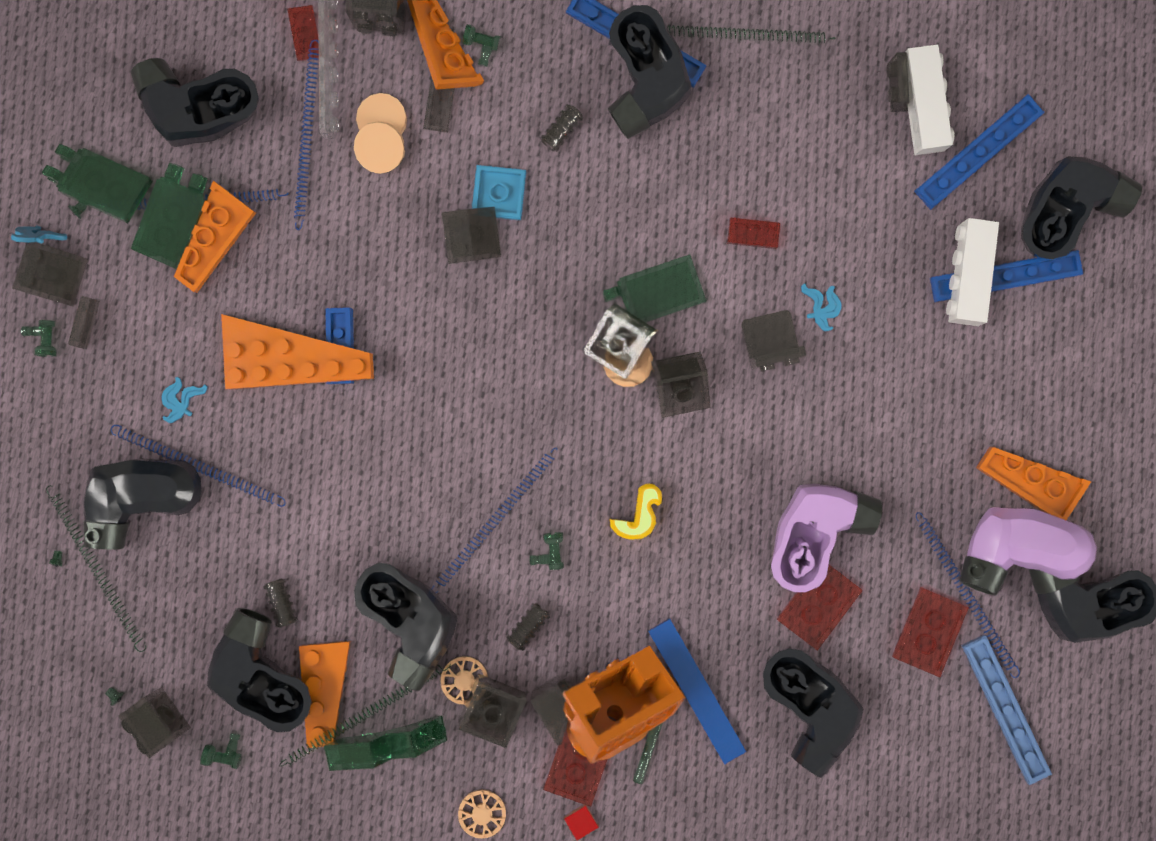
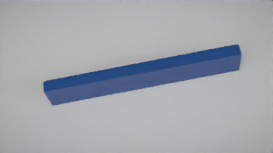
(601, 18)
(979, 151)
(1018, 274)
(697, 691)

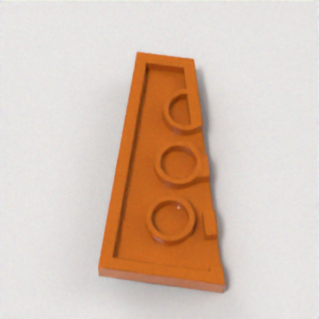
(441, 47)
(217, 230)
(1036, 483)
(323, 672)

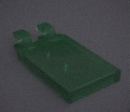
(99, 182)
(170, 217)
(659, 290)

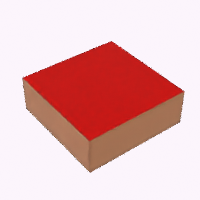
(581, 822)

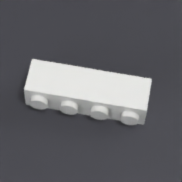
(928, 104)
(972, 272)

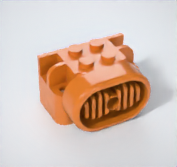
(631, 691)

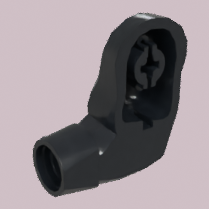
(817, 700)

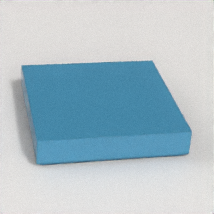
(500, 189)

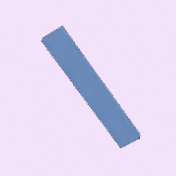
(1006, 709)

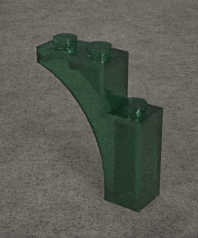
(378, 748)

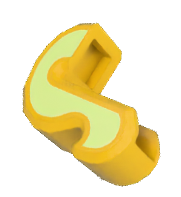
(644, 515)

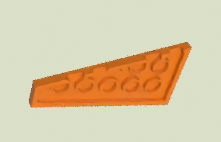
(274, 357)

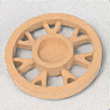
(462, 680)
(481, 814)

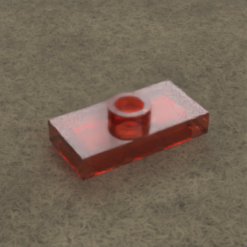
(304, 31)
(753, 233)

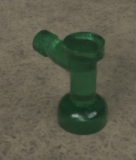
(489, 43)
(45, 331)
(552, 559)
(230, 757)

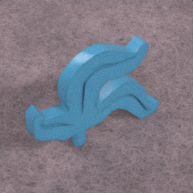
(34, 234)
(830, 311)
(171, 402)

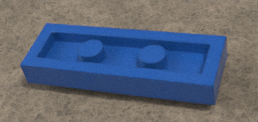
(340, 330)

